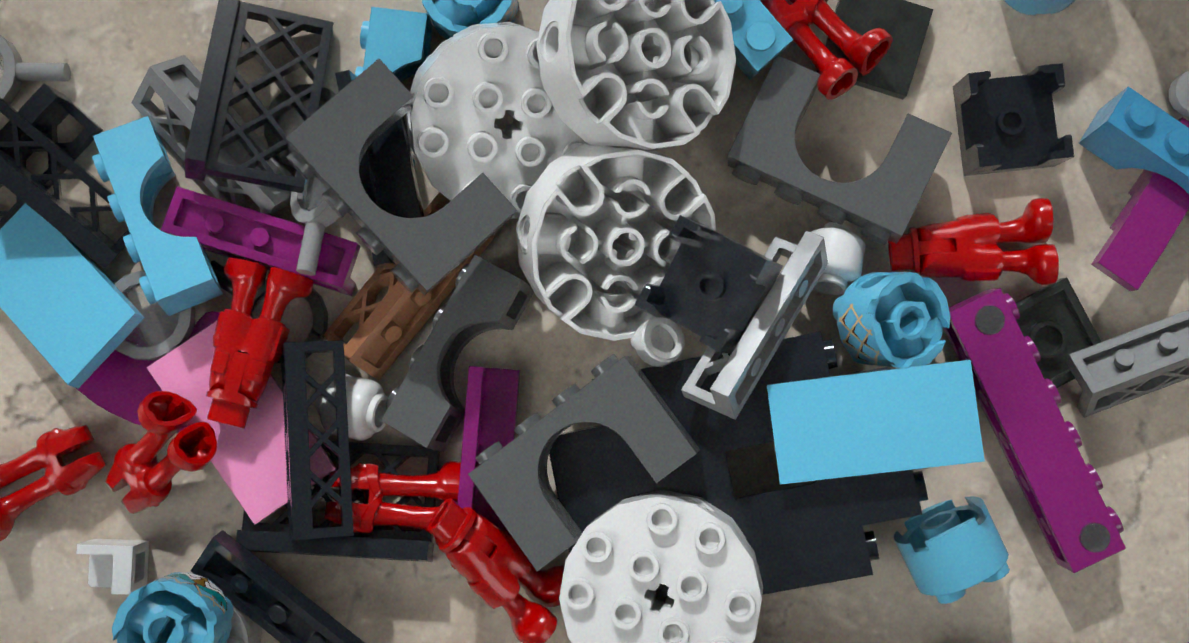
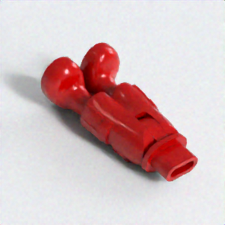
(970, 248)
(246, 345)
(496, 568)

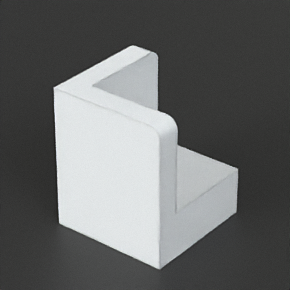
(116, 563)

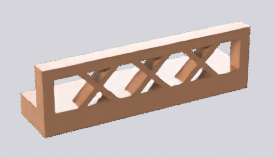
(394, 321)

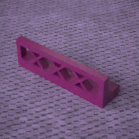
(258, 238)
(488, 419)

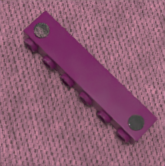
(1033, 431)

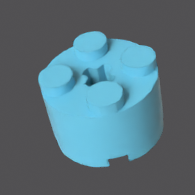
(952, 549)

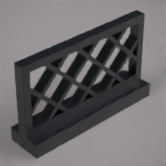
(217, 85)
(373, 545)

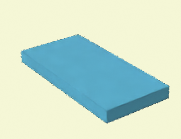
(60, 297)
(875, 422)

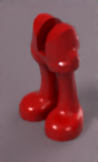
(836, 73)
(137, 464)
(57, 476)
(376, 485)

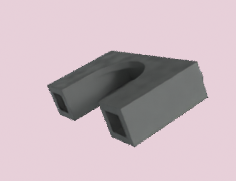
(332, 149)
(876, 203)
(517, 477)

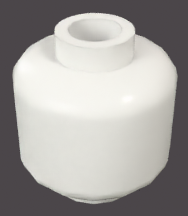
(844, 256)
(364, 407)

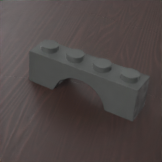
(427, 400)

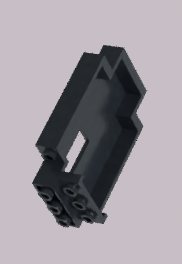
(797, 532)

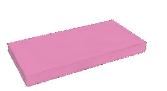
(246, 458)

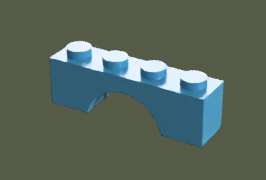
(1140, 136)

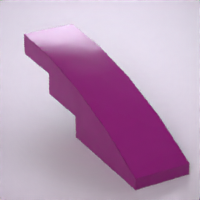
(1143, 228)

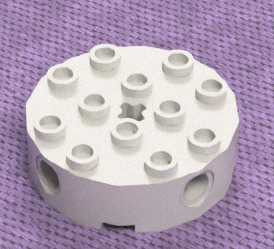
(636, 68)
(462, 93)
(574, 225)
(653, 542)

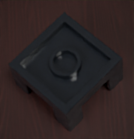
(1010, 121)
(711, 285)

